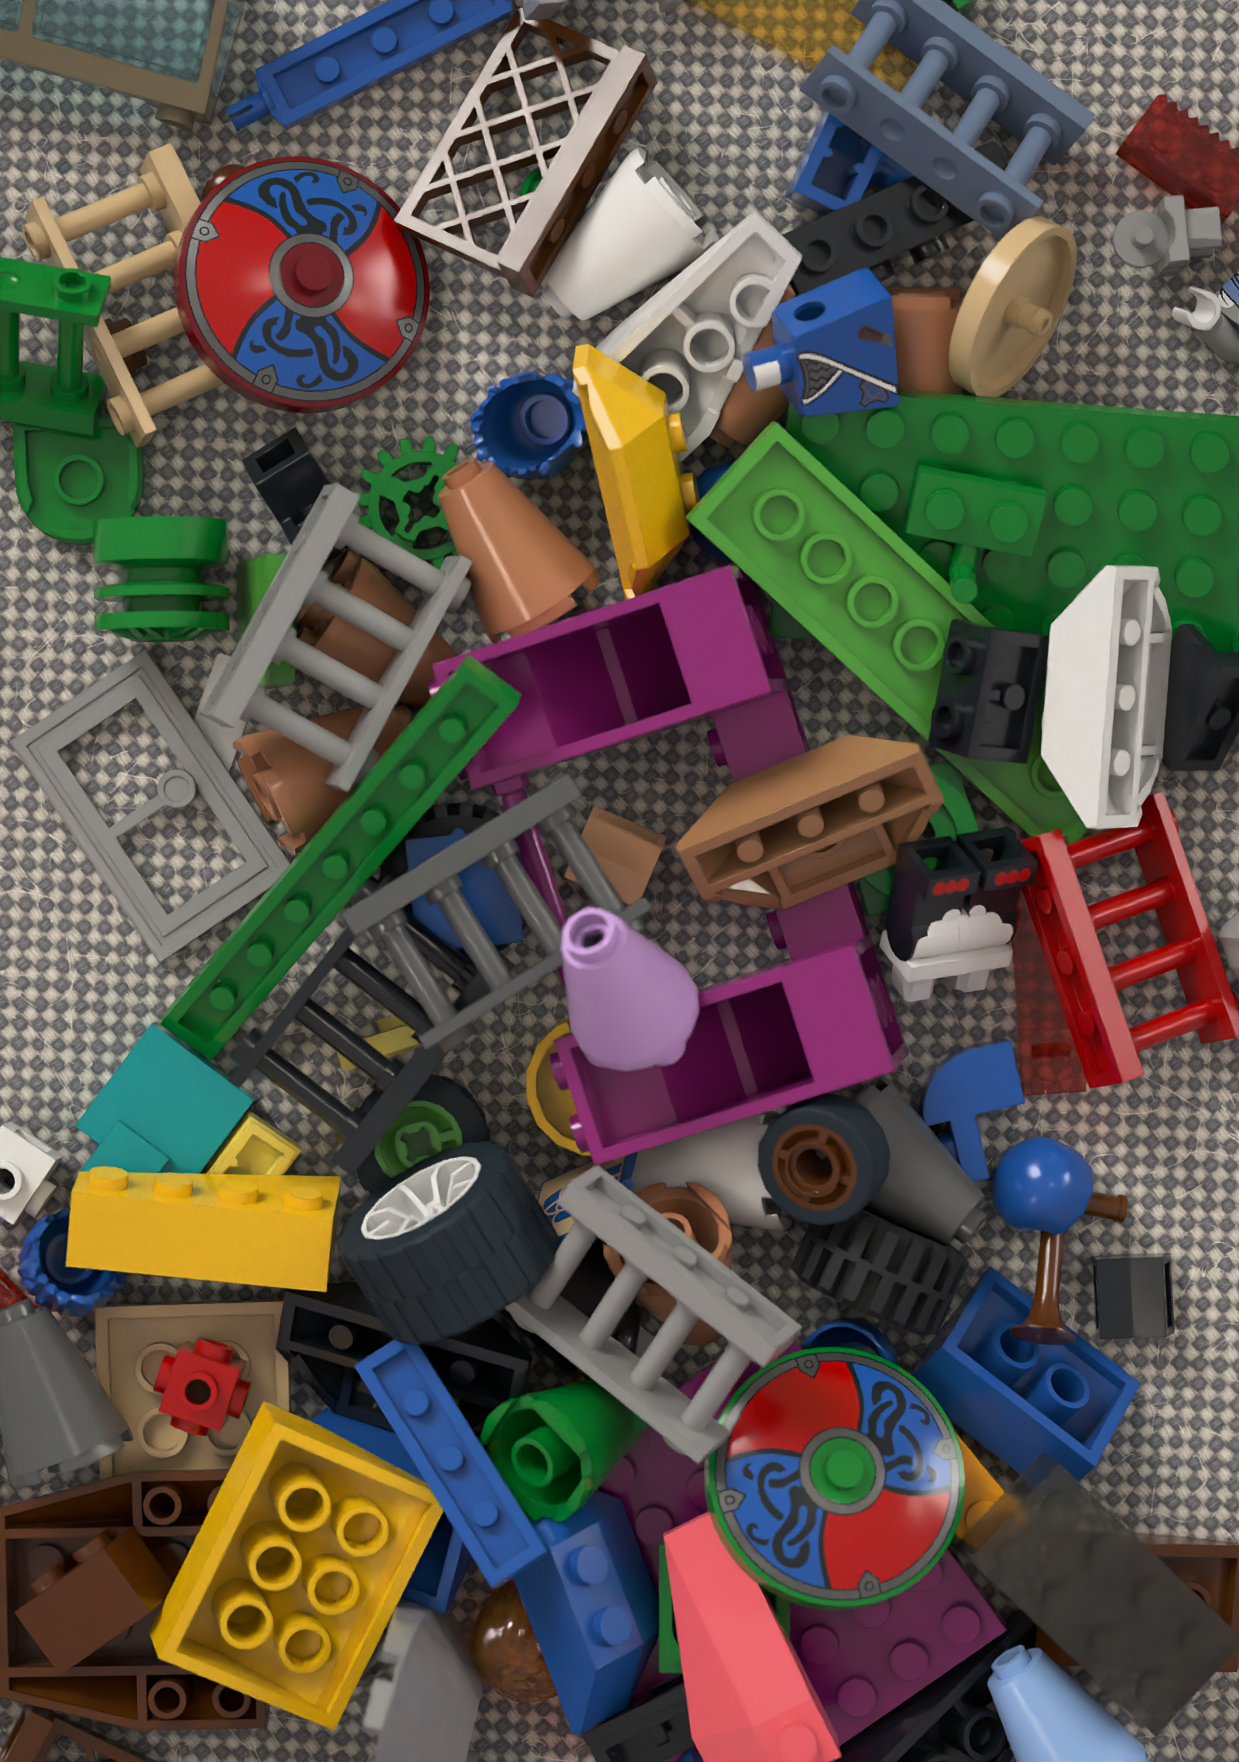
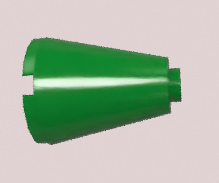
(559, 1445)

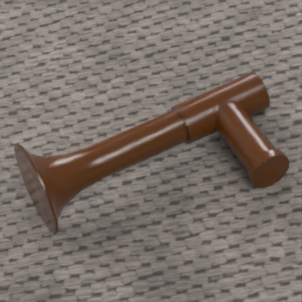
(1044, 1319)

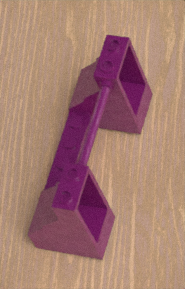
(637, 673)

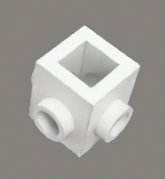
(32, 1166)

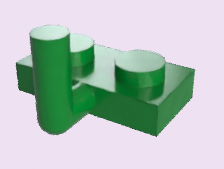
(974, 516)

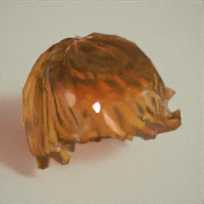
(508, 1649)

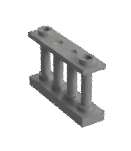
(304, 582)
(684, 1269)

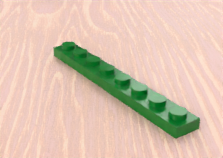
(341, 857)

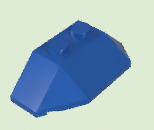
(592, 1609)

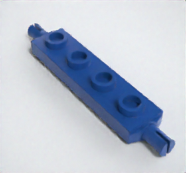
(361, 56)

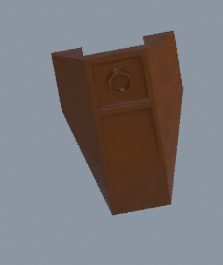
(124, 1677)

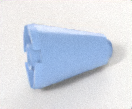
(1052, 1715)

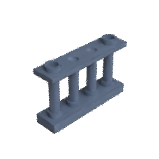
(976, 69)

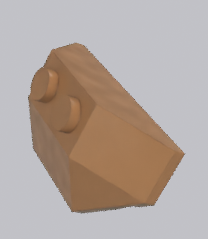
(811, 823)

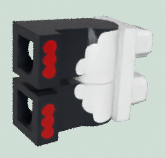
(958, 915)

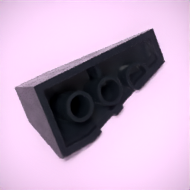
(950, 1716)

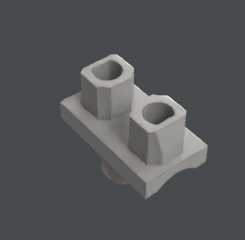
(1167, 236)

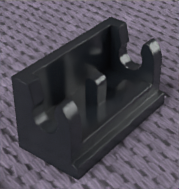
(647, 1730)

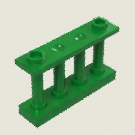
(40, 393)

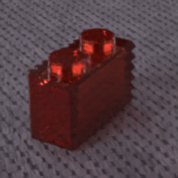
(1184, 157)

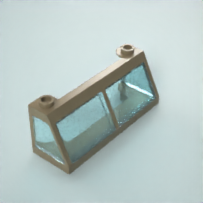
(143, 49)

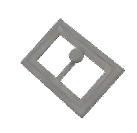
(204, 771)

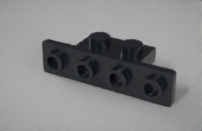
(879, 231)

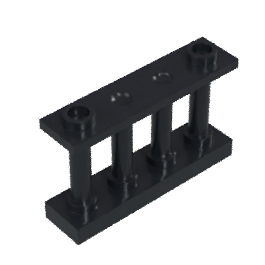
(392, 1079)

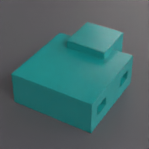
(163, 1109)

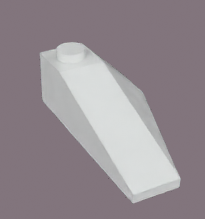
(704, 321)

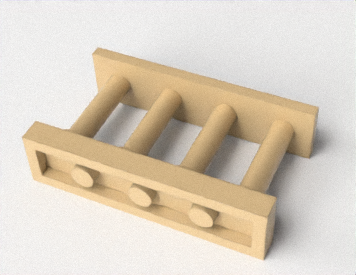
(163, 189)

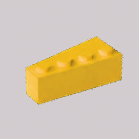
(206, 1226)

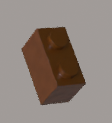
(94, 1600)

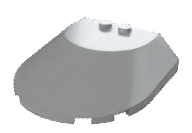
(434, 1690)

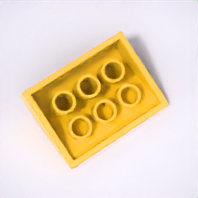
(296, 1568)

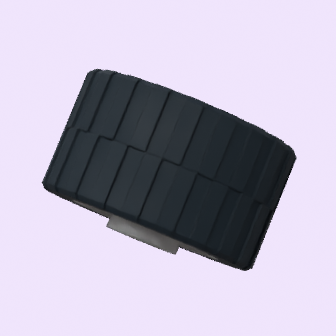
(448, 1243)

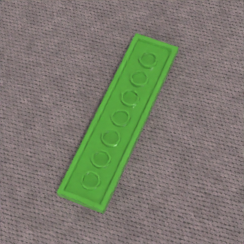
(864, 602)

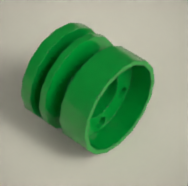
(161, 576)

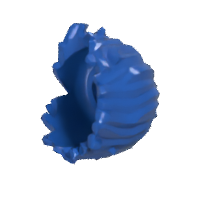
(529, 425)
(53, 1283)

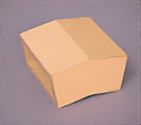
(623, 851)

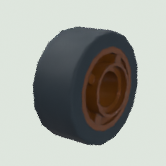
(797, 1176)

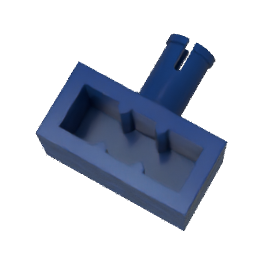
(840, 168)

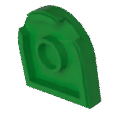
(76, 478)

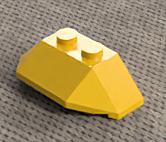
(636, 466)

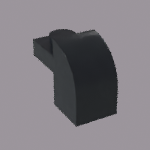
(288, 481)

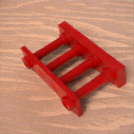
(1077, 963)

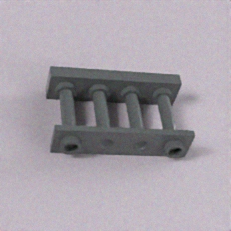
(440, 883)

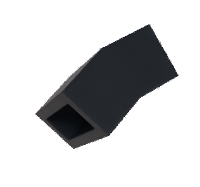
(1133, 1295)

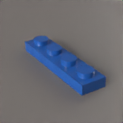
(452, 1461)

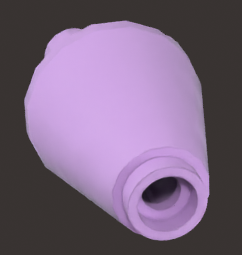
(625, 994)

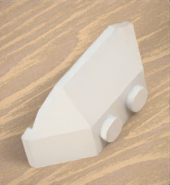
(1108, 695)

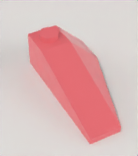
(737, 1663)

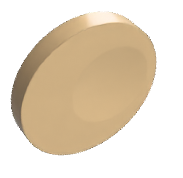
(1012, 307)

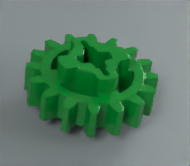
(398, 493)

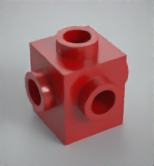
(216, 1366)

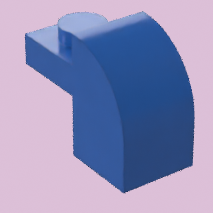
(967, 1085)

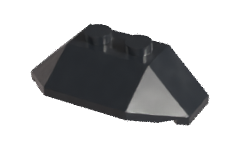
(339, 1328)

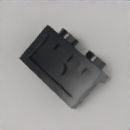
(988, 692)

